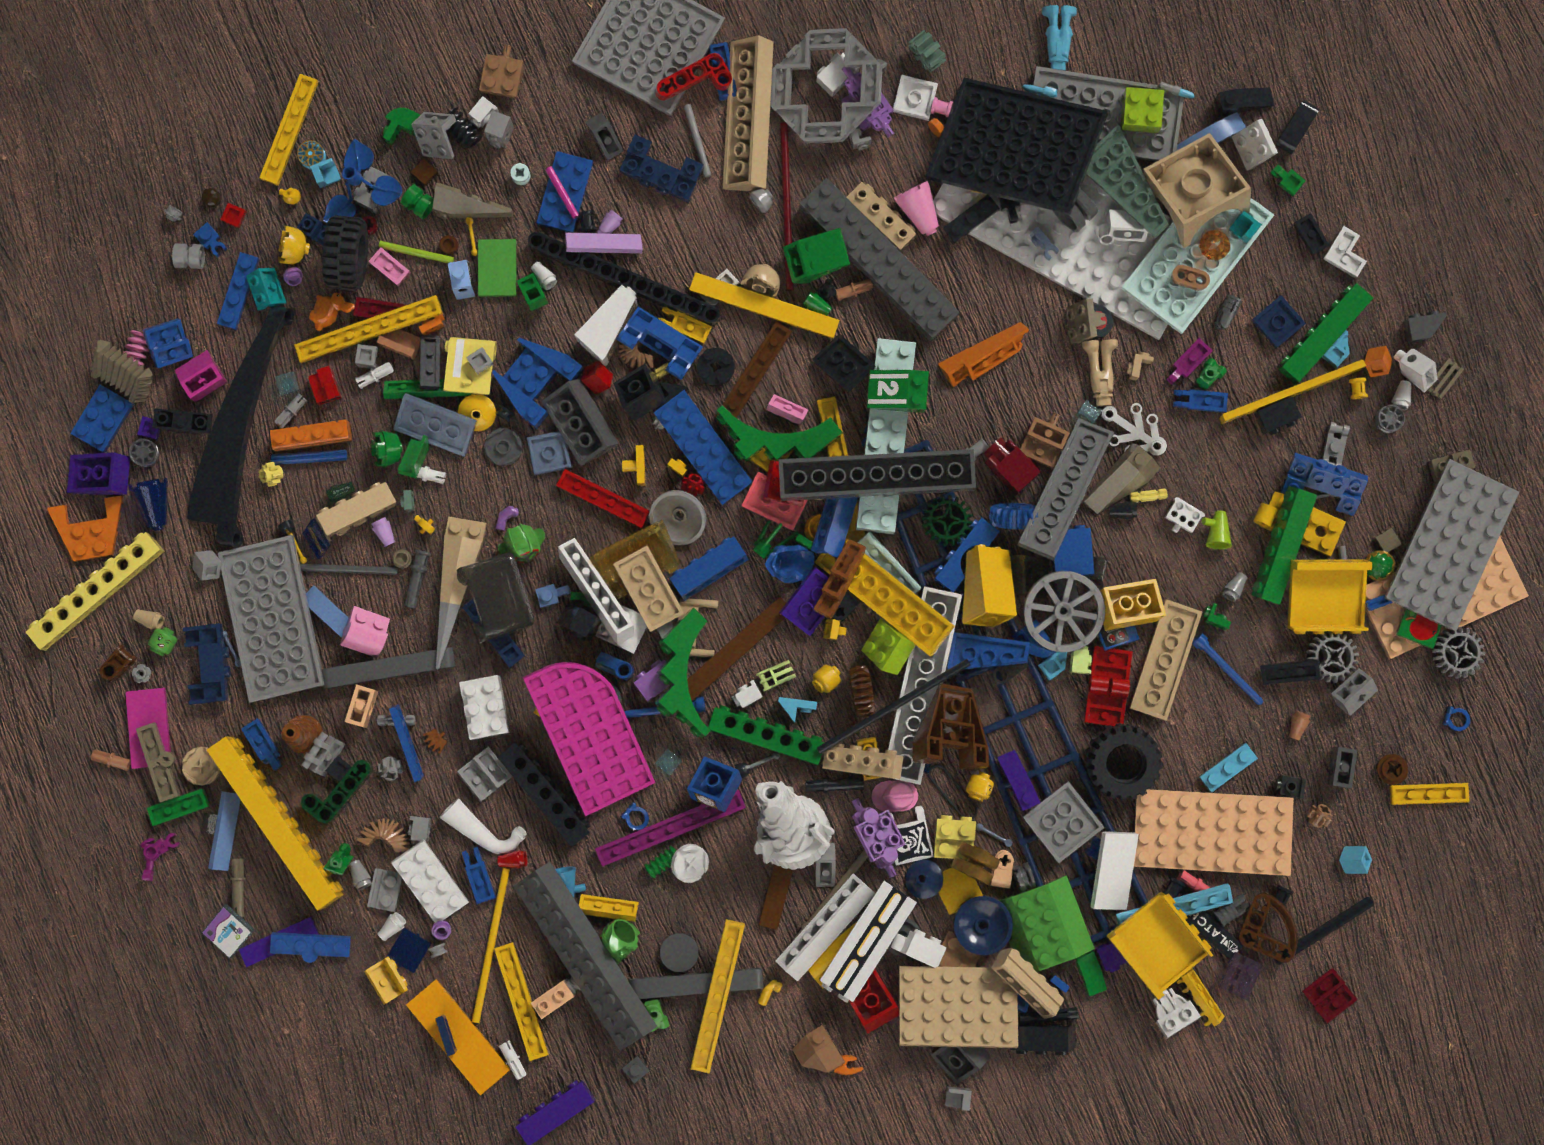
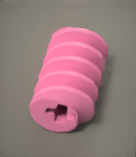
(137, 347)

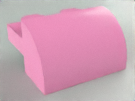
(365, 632)

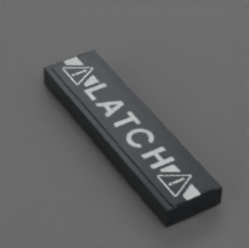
(1214, 933)

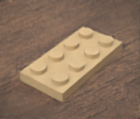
(648, 588)

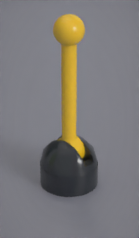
(287, 528)

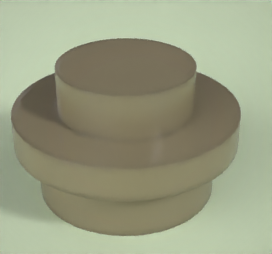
(402, 558)

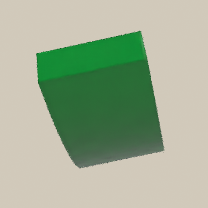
(1091, 973)

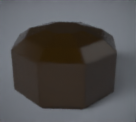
(211, 197)

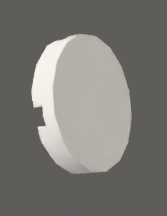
(689, 863)

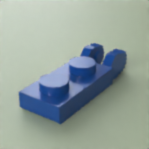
(1202, 400)
(479, 877)

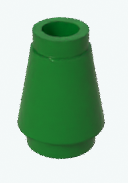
(817, 304)

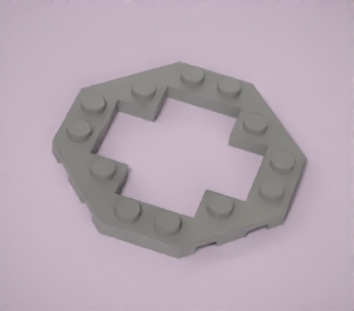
(852, 112)

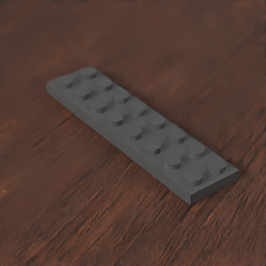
(1066, 489)

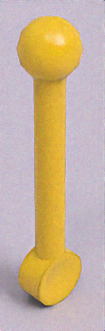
(469, 221)

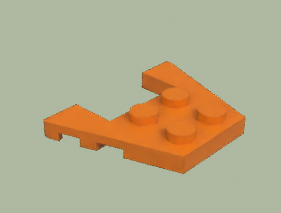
(89, 538)

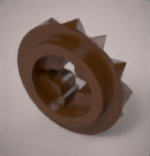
(1400, 771)

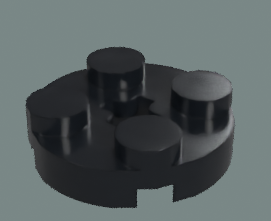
(722, 375)

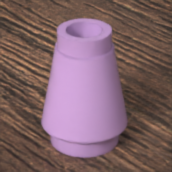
(609, 223)
(383, 530)

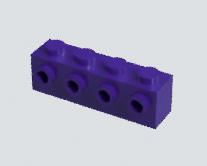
(555, 1112)

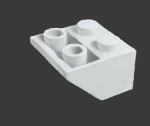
(632, 643)

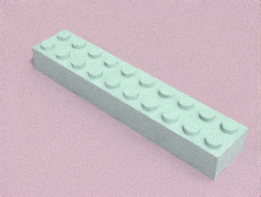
(885, 436)

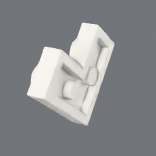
(1341, 255)

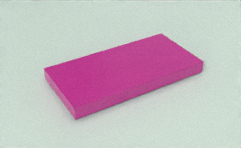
(143, 709)

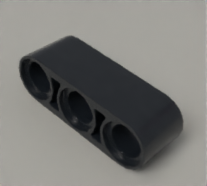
(1297, 127)

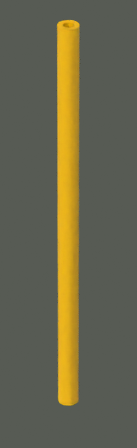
(490, 945)

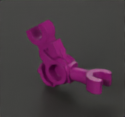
(153, 851)

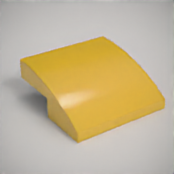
(957, 889)

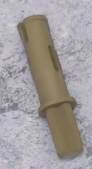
(238, 886)

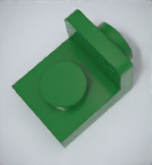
(1218, 620)

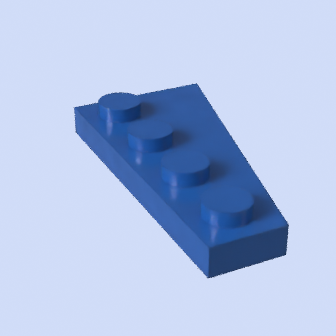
(987, 651)

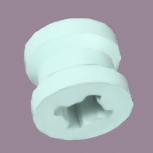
(523, 177)

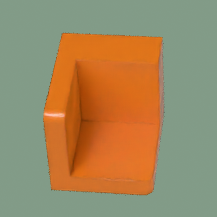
(1378, 361)

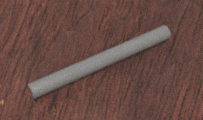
(697, 140)

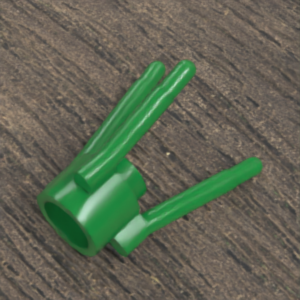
(763, 547)

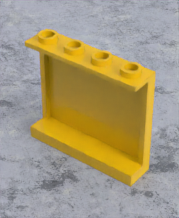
(1328, 595)
(1159, 943)

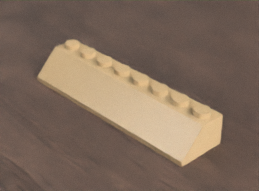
(748, 114)

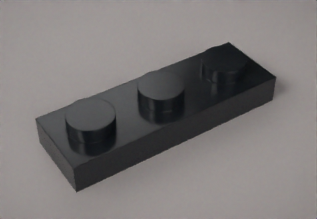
(971, 218)
(429, 362)
(1291, 671)

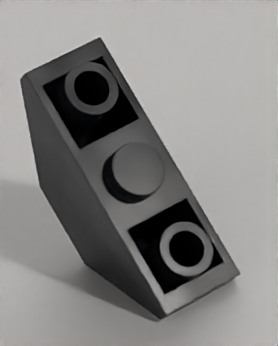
(182, 421)

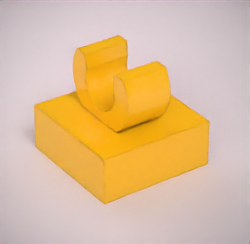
(832, 629)

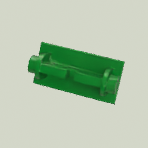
(339, 860)

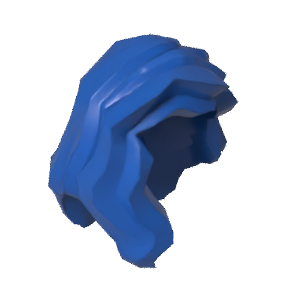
(790, 563)

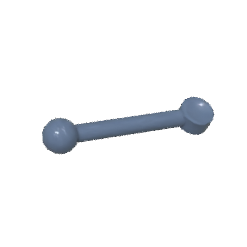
(237, 661)
(1007, 842)

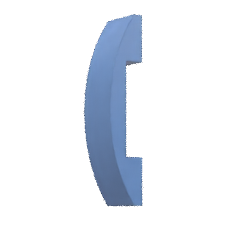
(1220, 130)
(327, 610)

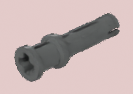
(418, 570)

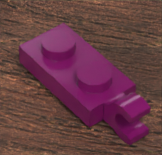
(1190, 360)

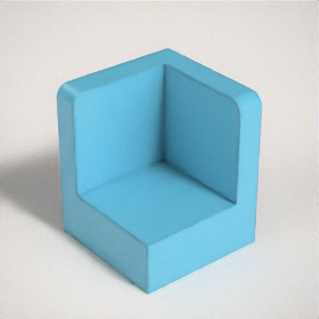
(325, 172)
(1355, 860)

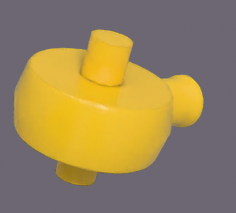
(290, 195)
(426, 526)

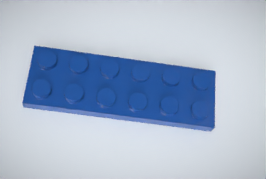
(702, 447)

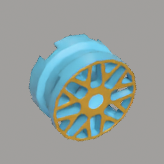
(310, 154)

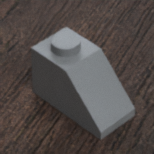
(826, 868)

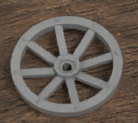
(1066, 616)

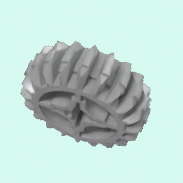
(1442, 647)
(1337, 662)

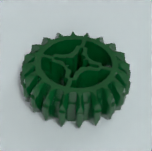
(938, 520)

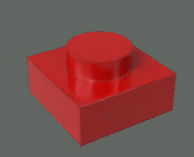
(233, 215)

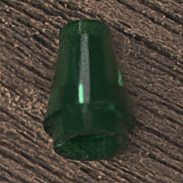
(340, 492)

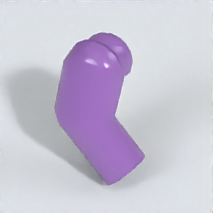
(504, 515)

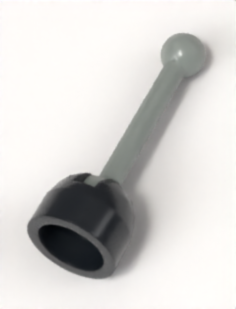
(744, 768)

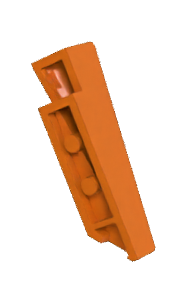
(983, 355)

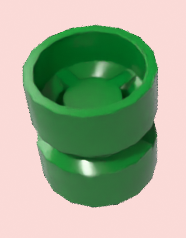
(416, 200)

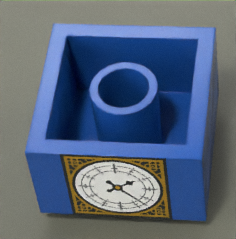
(714, 784)

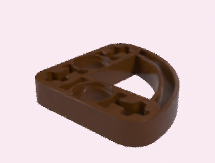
(1255, 930)

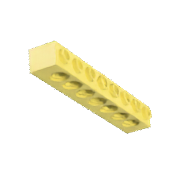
(37, 630)

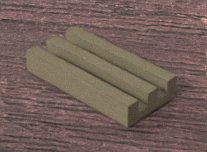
(1454, 366)

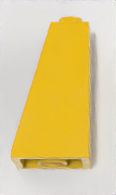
(988, 587)

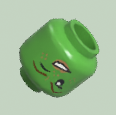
(162, 641)

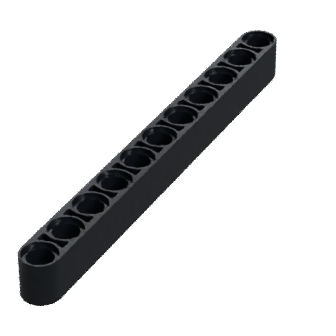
(617, 272)

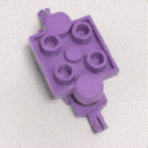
(880, 116)
(878, 836)

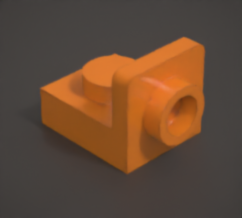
(431, 325)

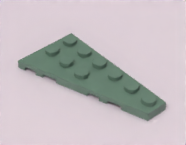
(1120, 176)

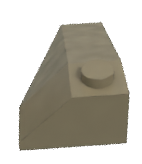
(454, 204)
(1128, 474)

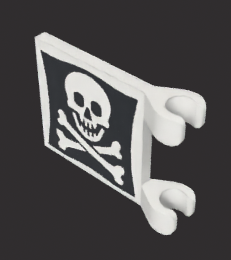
(916, 839)

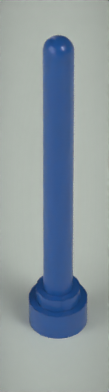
(1202, 643)
(699, 705)

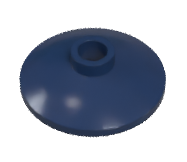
(932, 883)

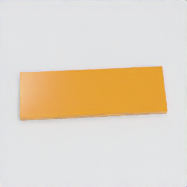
(474, 1053)

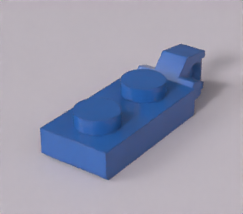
(262, 743)

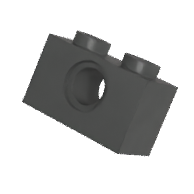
(1342, 767)

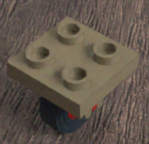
(1088, 321)

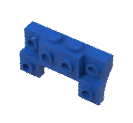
(662, 339)
(1328, 479)

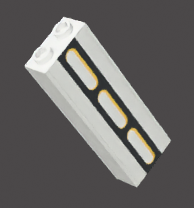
(867, 942)

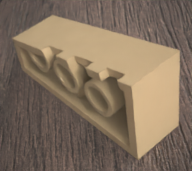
(355, 510)

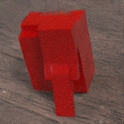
(324, 386)

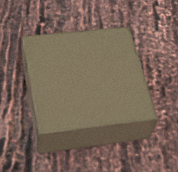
(1387, 540)

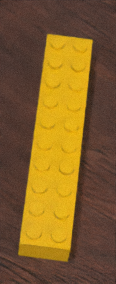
(275, 822)

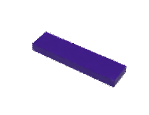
(261, 949)

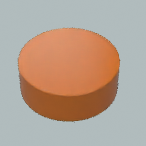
(936, 127)

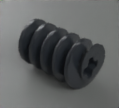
(462, 131)

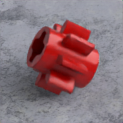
(692, 484)

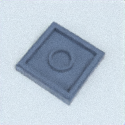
(549, 453)

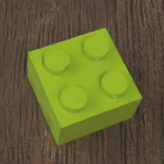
(1142, 110)
(887, 647)

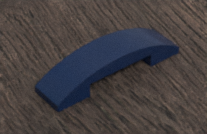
(504, 645)

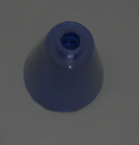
(152, 500)

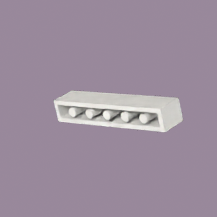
(596, 591)
(825, 927)

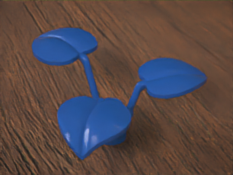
(356, 159)

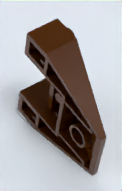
(953, 724)

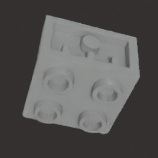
(432, 136)

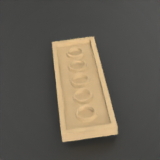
(1165, 660)

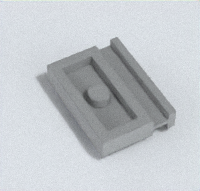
(385, 890)

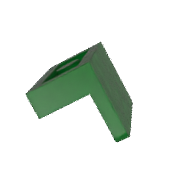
(414, 457)

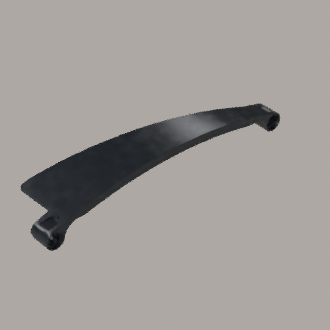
(220, 471)

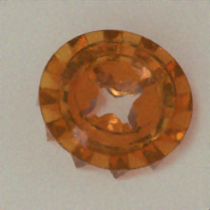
(1214, 236)

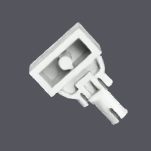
(1174, 1013)

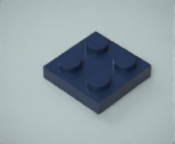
(1278, 321)

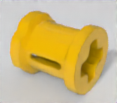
(1358, 388)

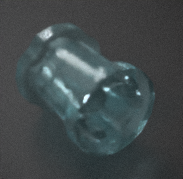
(1089, 411)

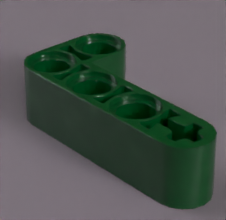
(342, 789)

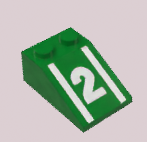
(898, 390)

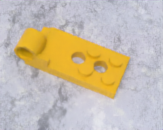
(1333, 526)

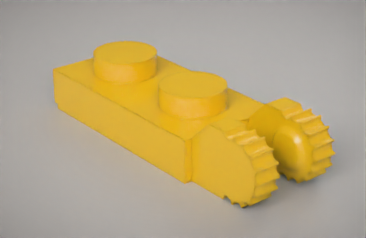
(687, 325)

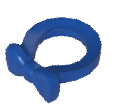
(1450, 710)
(625, 815)

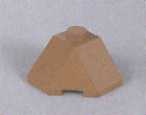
(818, 1051)

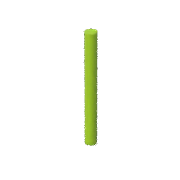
(416, 252)

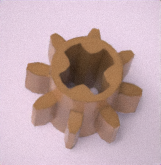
(1319, 816)

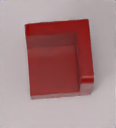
(597, 377)

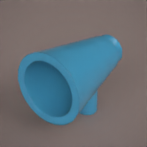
(568, 876)

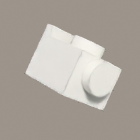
(481, 112)
(747, 695)

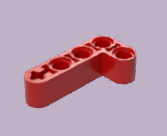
(691, 80)

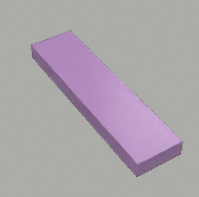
(603, 243)

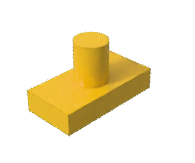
(636, 465)

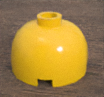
(292, 246)

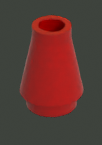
(515, 859)

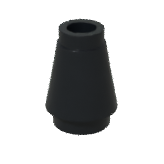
(1124, 510)

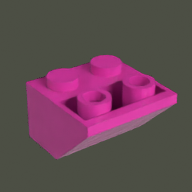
(200, 376)

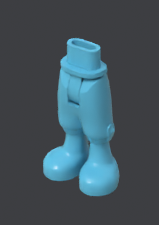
(1059, 40)

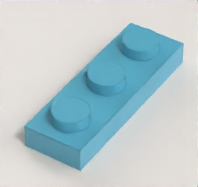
(1228, 767)

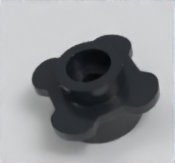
(826, 290)

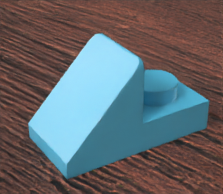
(791, 705)

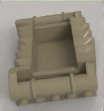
(121, 371)

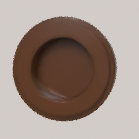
(449, 245)

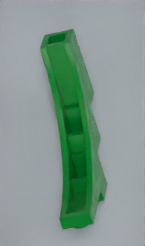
(777, 445)
(674, 672)

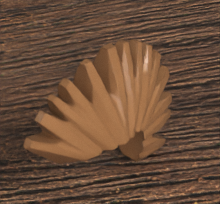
(635, 356)
(387, 834)

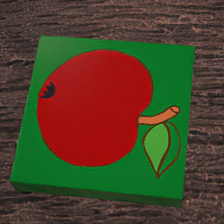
(1418, 629)

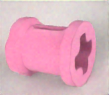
(941, 107)

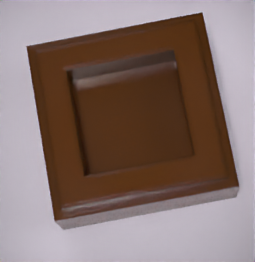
(424, 172)

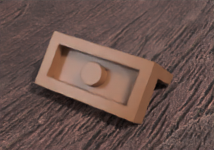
(401, 343)

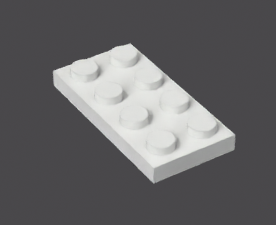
(429, 881)

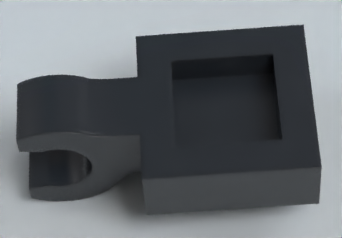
(1009, 206)

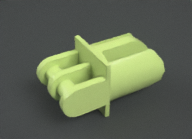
(773, 676)

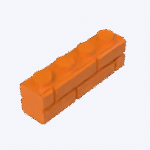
(311, 435)

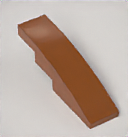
(840, 578)

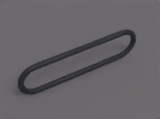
(959, 787)

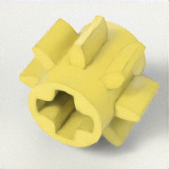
(271, 474)

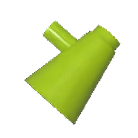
(1219, 531)

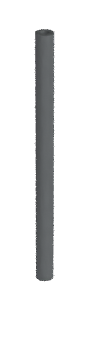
(349, 569)

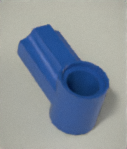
(613, 665)

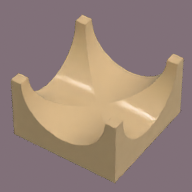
(1197, 185)

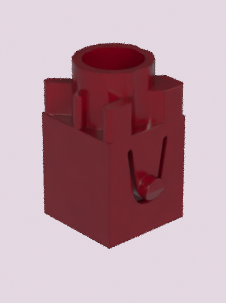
(1010, 465)

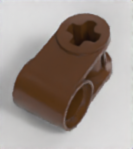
(118, 663)

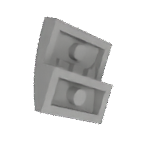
(484, 774)

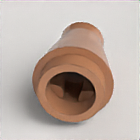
(1298, 724)

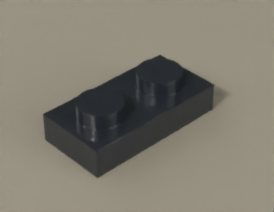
(1311, 234)

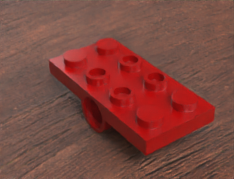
(1108, 686)

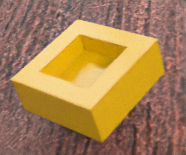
(678, 467)

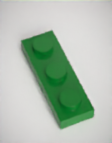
(178, 807)

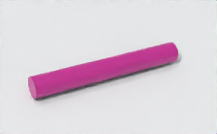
(561, 191)

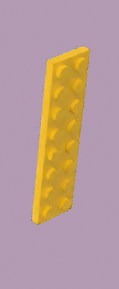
(895, 603)

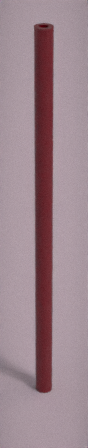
(786, 197)

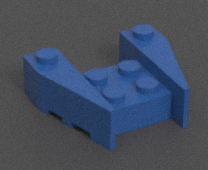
(531, 376)

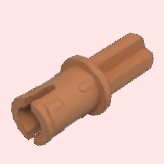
(854, 289)
(111, 760)

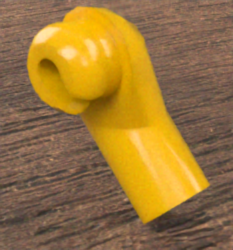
(773, 985)

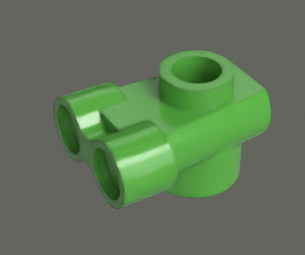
(654, 1009)

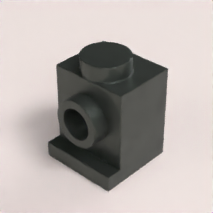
(1281, 786)

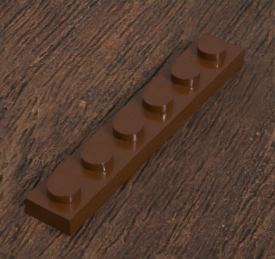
(756, 369)

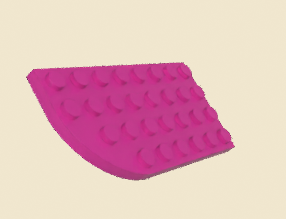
(589, 734)

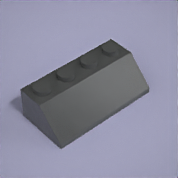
(580, 422)

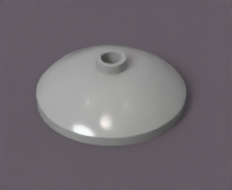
(681, 528)

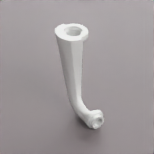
(465, 822)

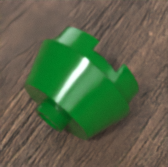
(386, 448)

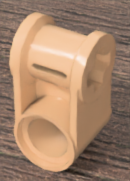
(1003, 874)

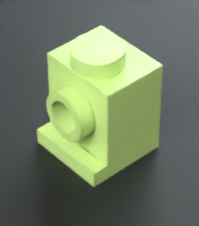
(1080, 661)

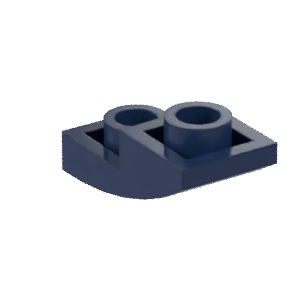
(312, 228)

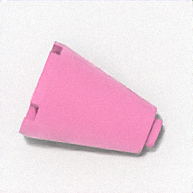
(919, 208)

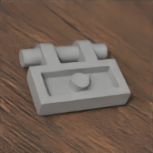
(328, 752)

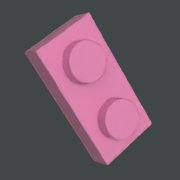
(389, 266)
(787, 409)

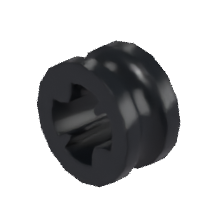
(504, 413)

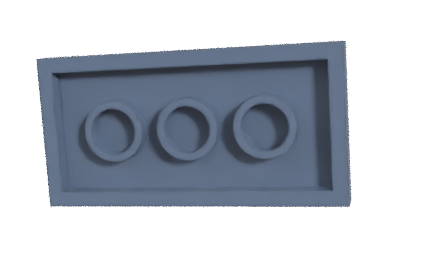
(441, 425)

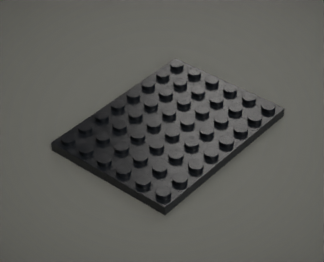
(1017, 145)

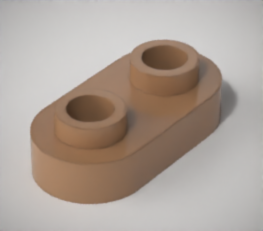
(1190, 276)

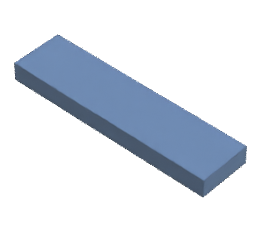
(224, 831)

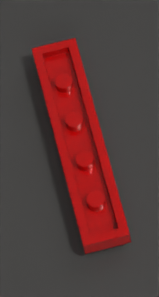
(603, 498)

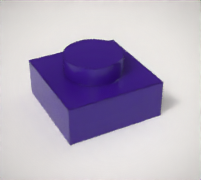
(147, 430)

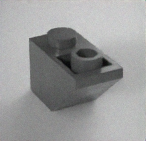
(1422, 328)

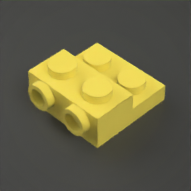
(951, 834)

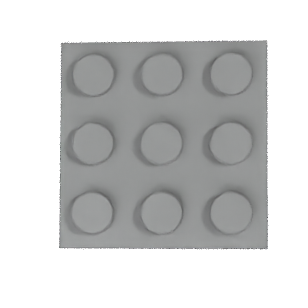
(1063, 822)

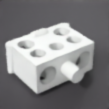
(1187, 511)

